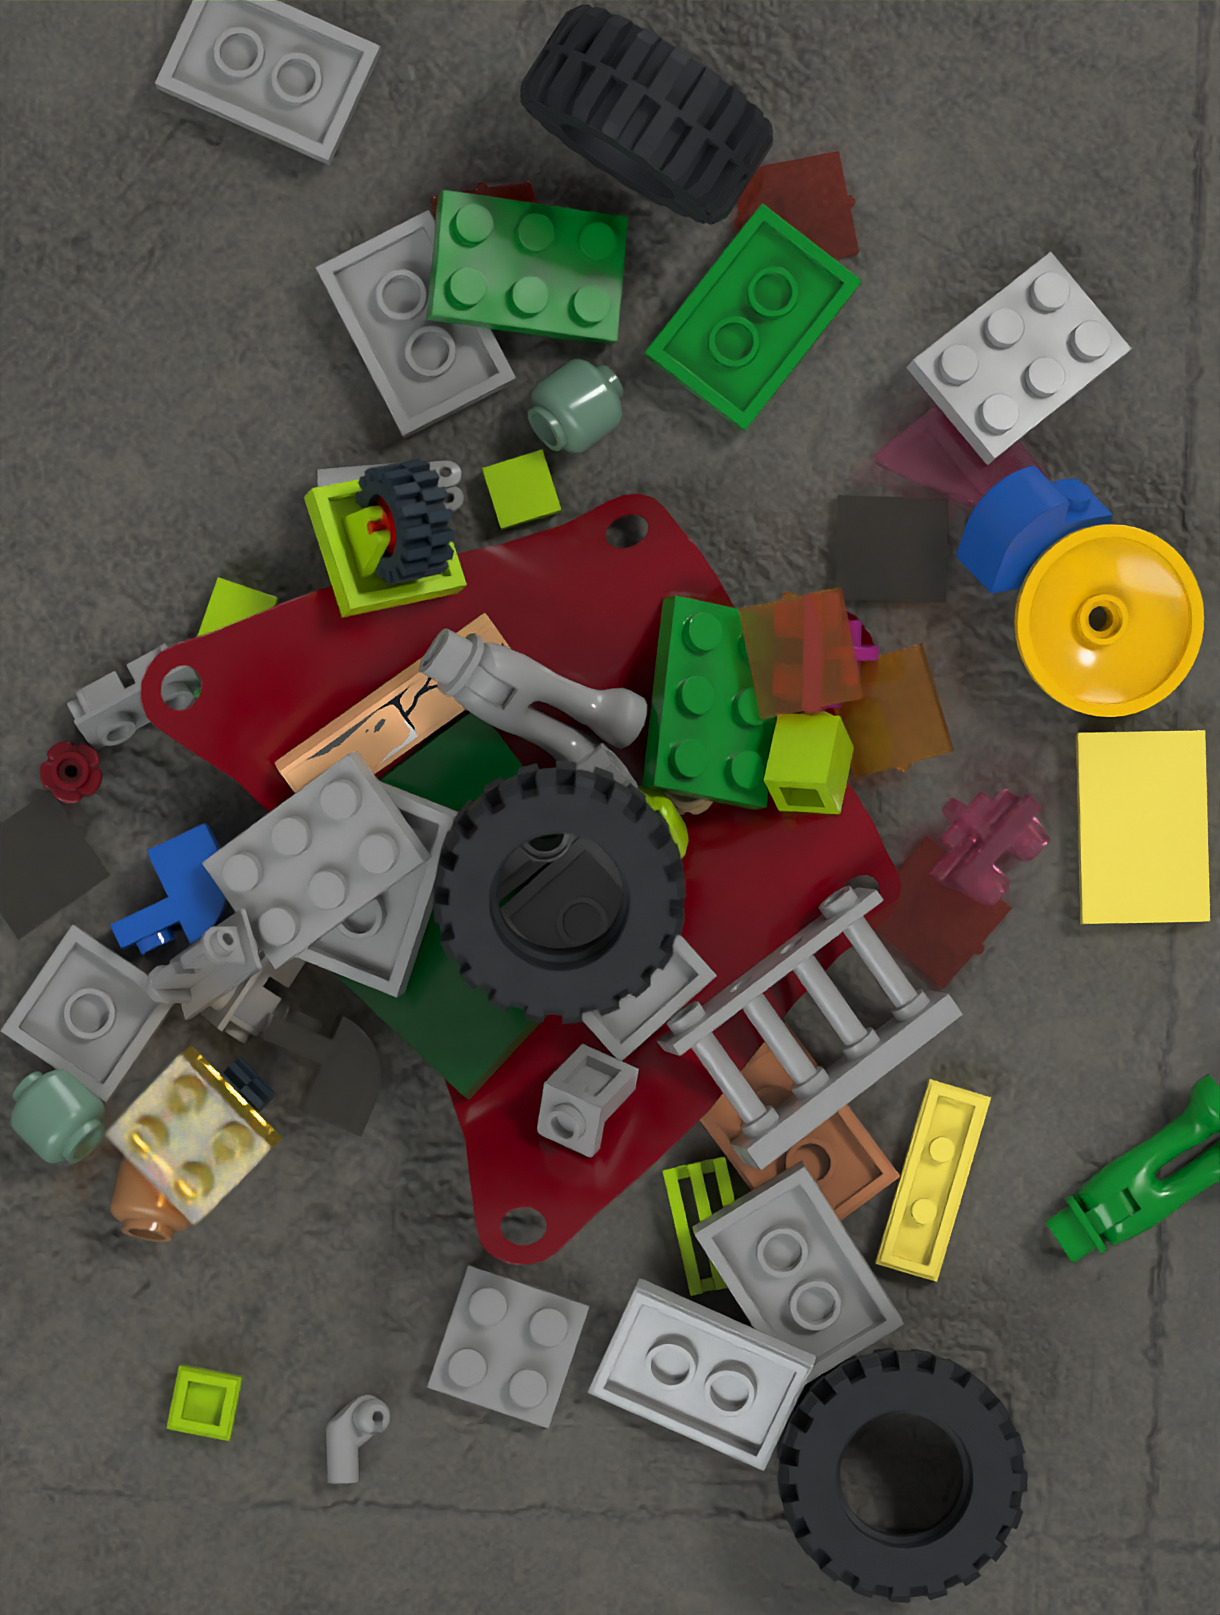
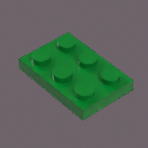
(527, 268)
(753, 318)
(705, 709)

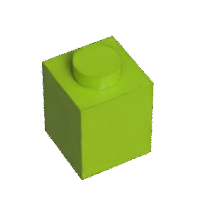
(809, 763)

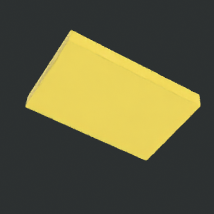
(1142, 827)

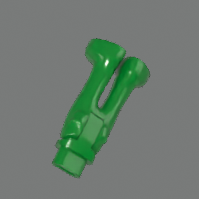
(1126, 1194)

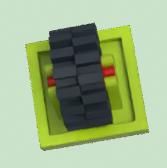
(386, 537)

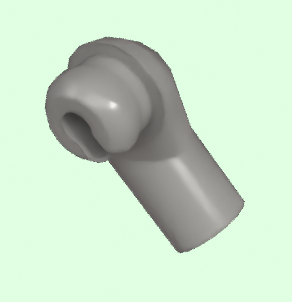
(348, 1432)

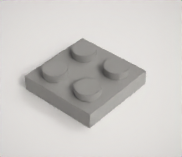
(88, 1013)
(508, 1346)

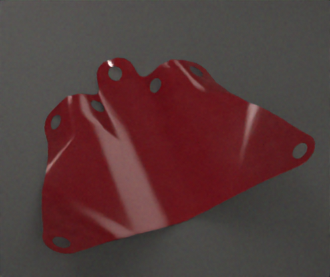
(597, 622)

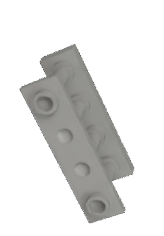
(866, 1052)

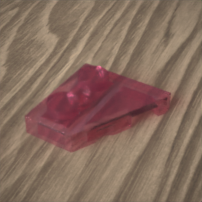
(943, 460)

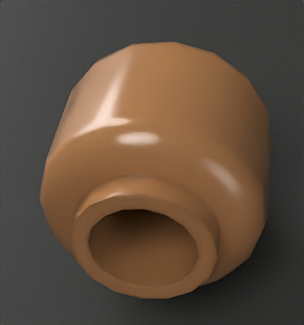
(143, 1207)

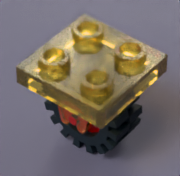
(197, 1131)

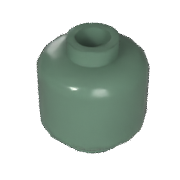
(576, 406)
(58, 1116)

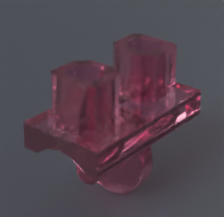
(979, 838)

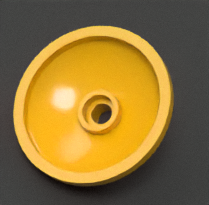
(1149, 626)

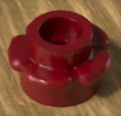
(88, 773)

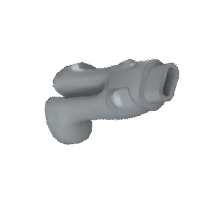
(503, 683)

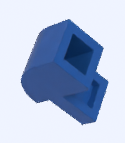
(1020, 522)
(191, 892)

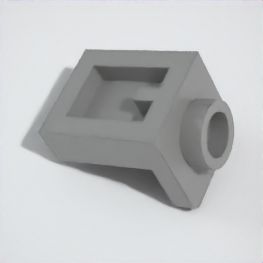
(583, 1097)

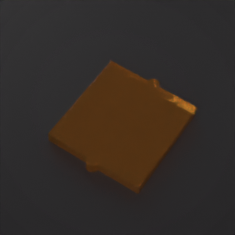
(801, 653)
(898, 716)

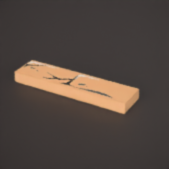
(383, 722)

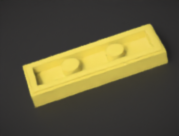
(932, 1180)

